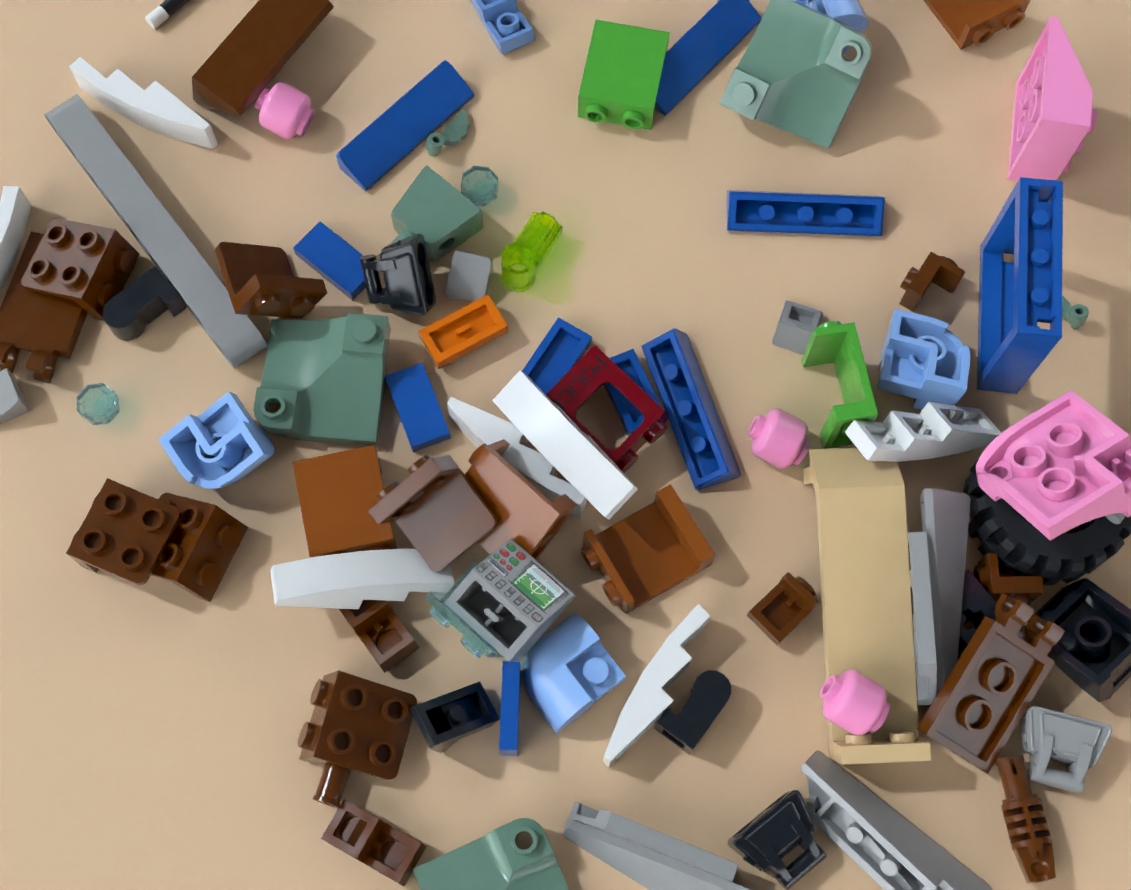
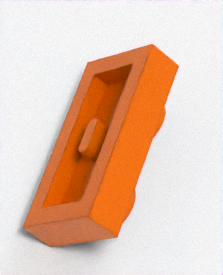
(463, 331)

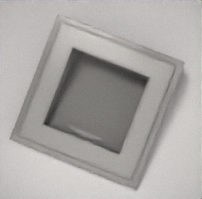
(469, 276)
(796, 326)
(11, 397)

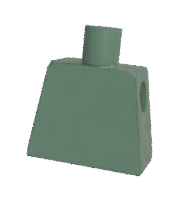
(436, 212)

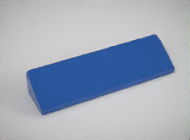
(703, 49)
(404, 126)
(805, 213)
(690, 410)

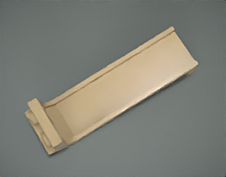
(867, 596)

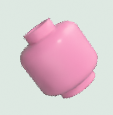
(284, 110)
(779, 438)
(854, 702)

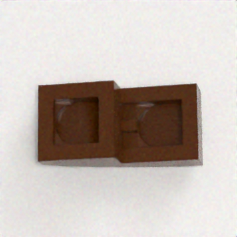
(381, 632)
(374, 842)

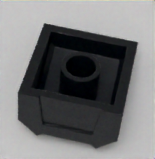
(1095, 639)

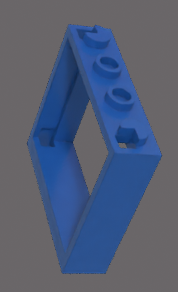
(1022, 291)

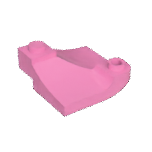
(1060, 466)

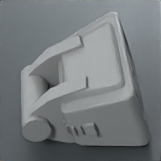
(1064, 739)

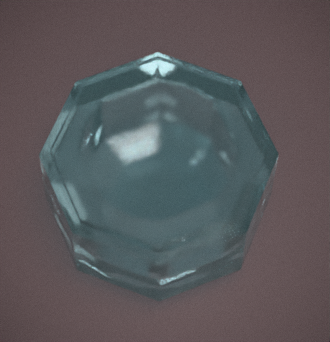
(479, 185)
(98, 404)

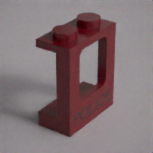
(585, 379)

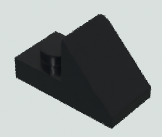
(454, 716)

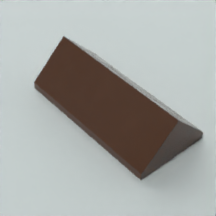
(255, 52)

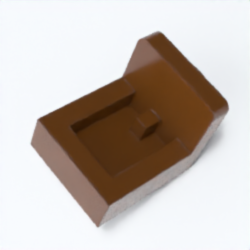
(934, 270)
(1017, 587)
(784, 607)

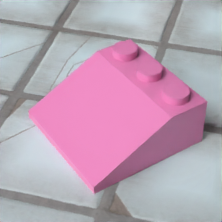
(1050, 108)

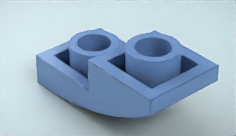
(504, 23)

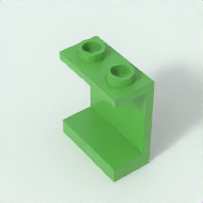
(622, 74)
(840, 345)

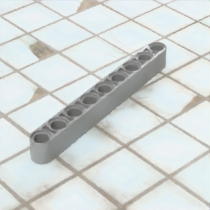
(156, 231)

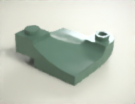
(798, 72)
(325, 379)
(496, 863)

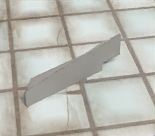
(937, 586)
(879, 836)
(647, 854)

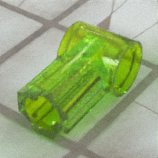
(530, 250)

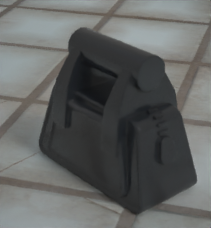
(405, 275)
(775, 834)

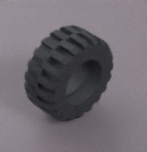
(1031, 553)

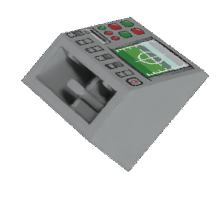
(510, 600)

